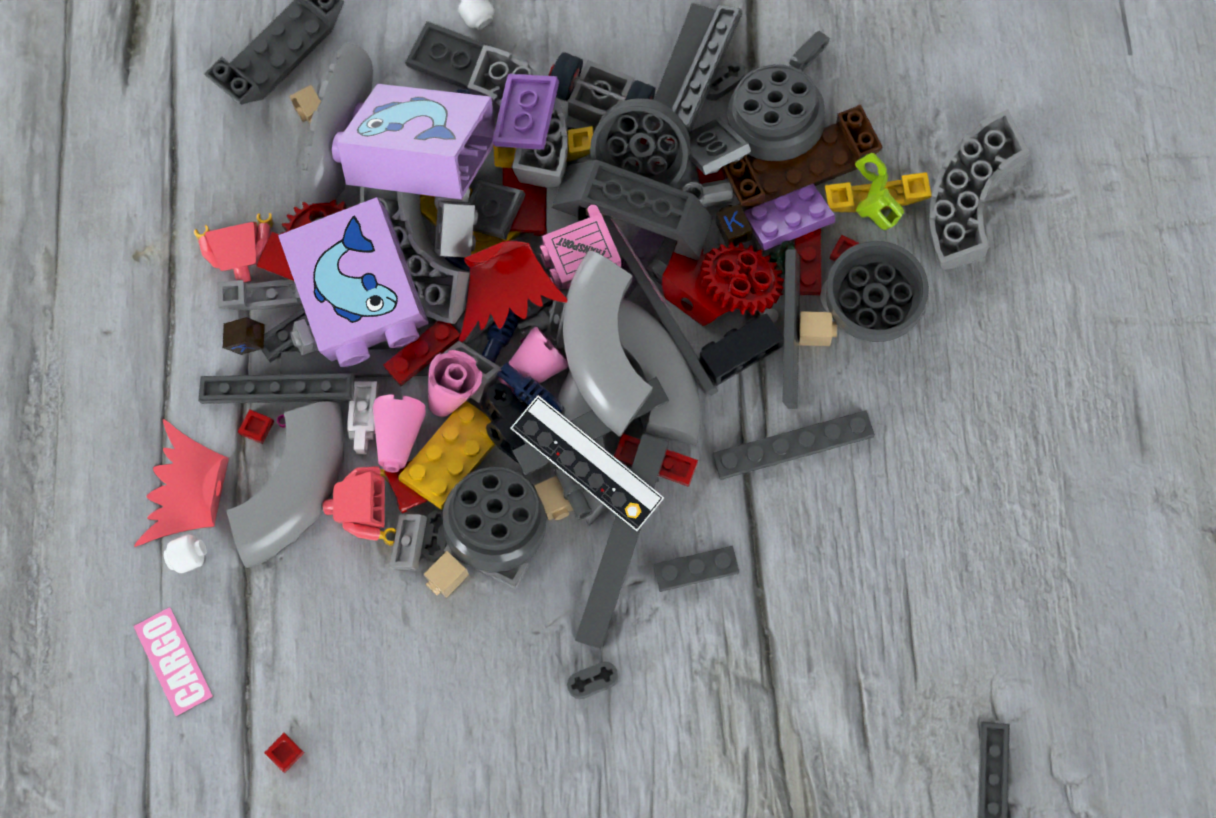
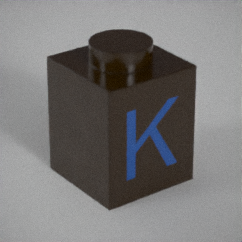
(733, 225)
(243, 336)

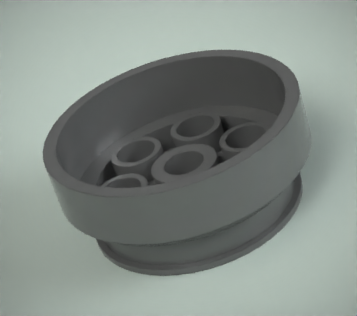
(777, 112)
(614, 127)
(868, 261)
(479, 546)

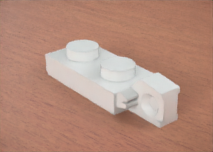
(361, 416)

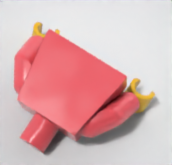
(236, 246)
(360, 504)

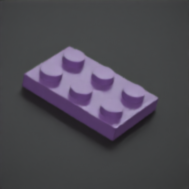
(525, 111)
(789, 216)

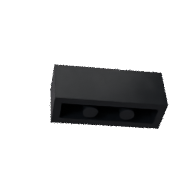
(741, 348)

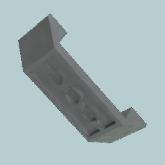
(276, 50)
(637, 202)

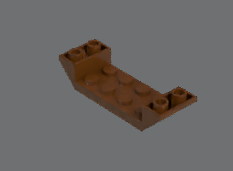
(833, 155)

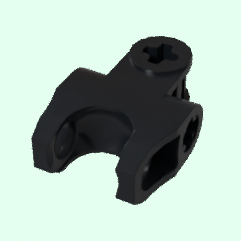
(503, 415)

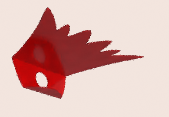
(683, 280)
(503, 283)

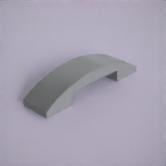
(257, 296)

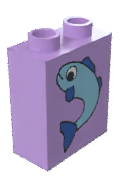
(416, 141)
(354, 282)

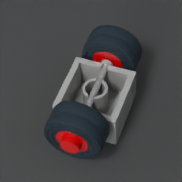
(595, 88)

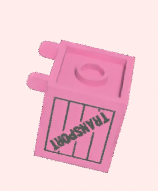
(566, 247)

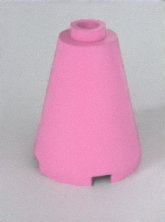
(537, 358)
(451, 381)
(396, 429)

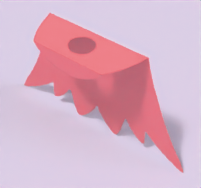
(191, 487)

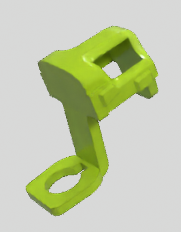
(878, 196)

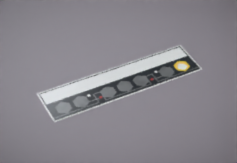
(587, 463)

